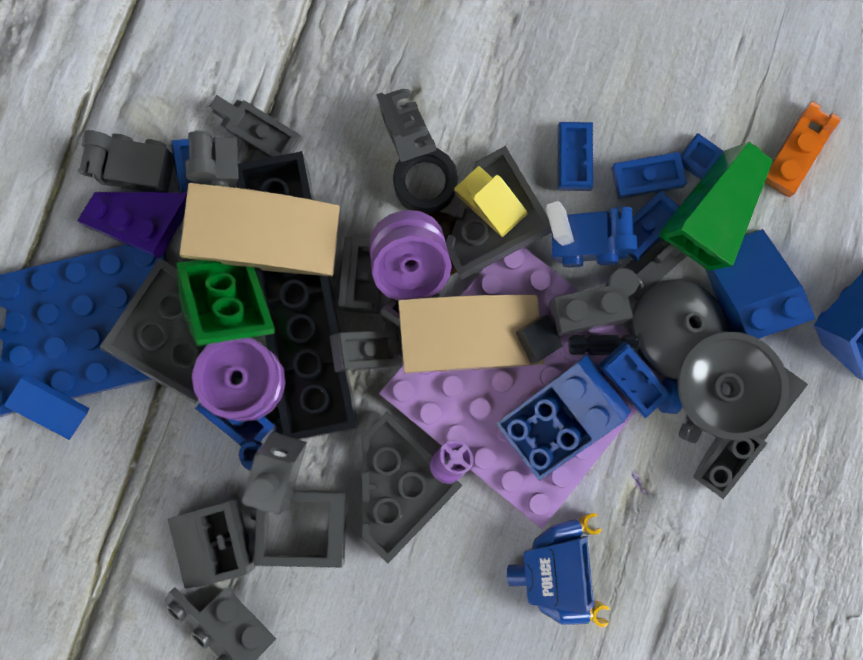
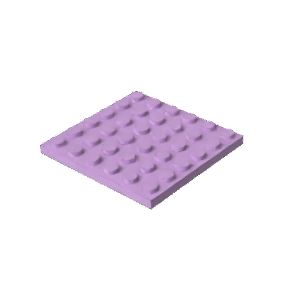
(471, 402)

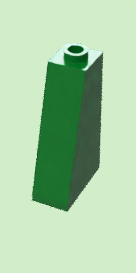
(719, 208)

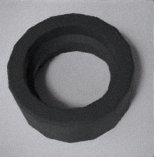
(433, 205)

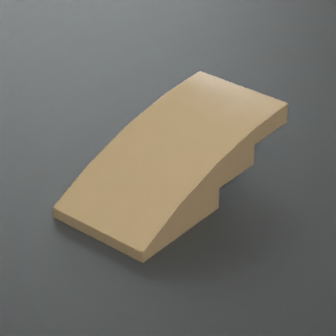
(260, 230)
(465, 332)

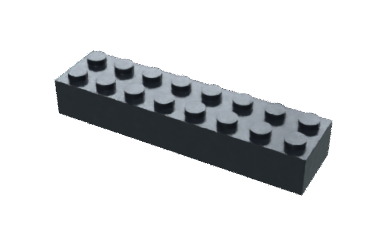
(304, 318)

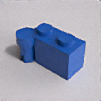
(597, 238)
(247, 434)

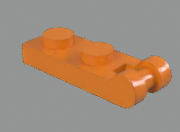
(800, 149)

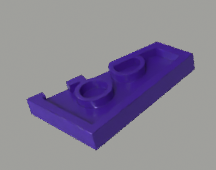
(136, 218)

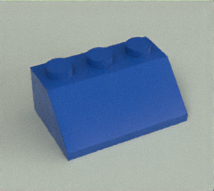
(842, 327)

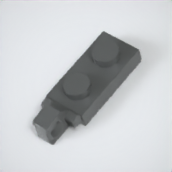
(255, 127)
(366, 350)

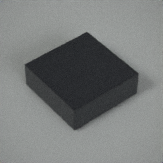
(539, 339)

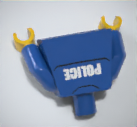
(560, 574)

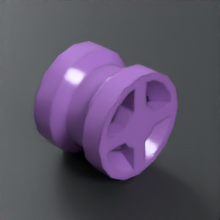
(459, 462)

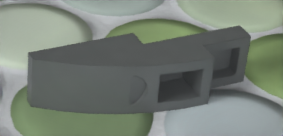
(729, 459)

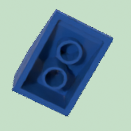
(760, 290)

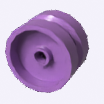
(409, 256)
(217, 374)

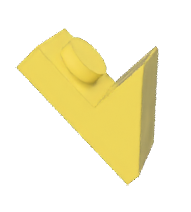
(491, 200)

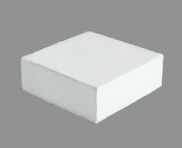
(559, 223)

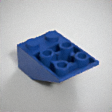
(564, 418)

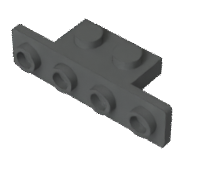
(222, 626)

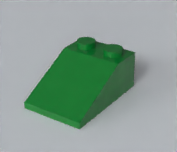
(222, 301)

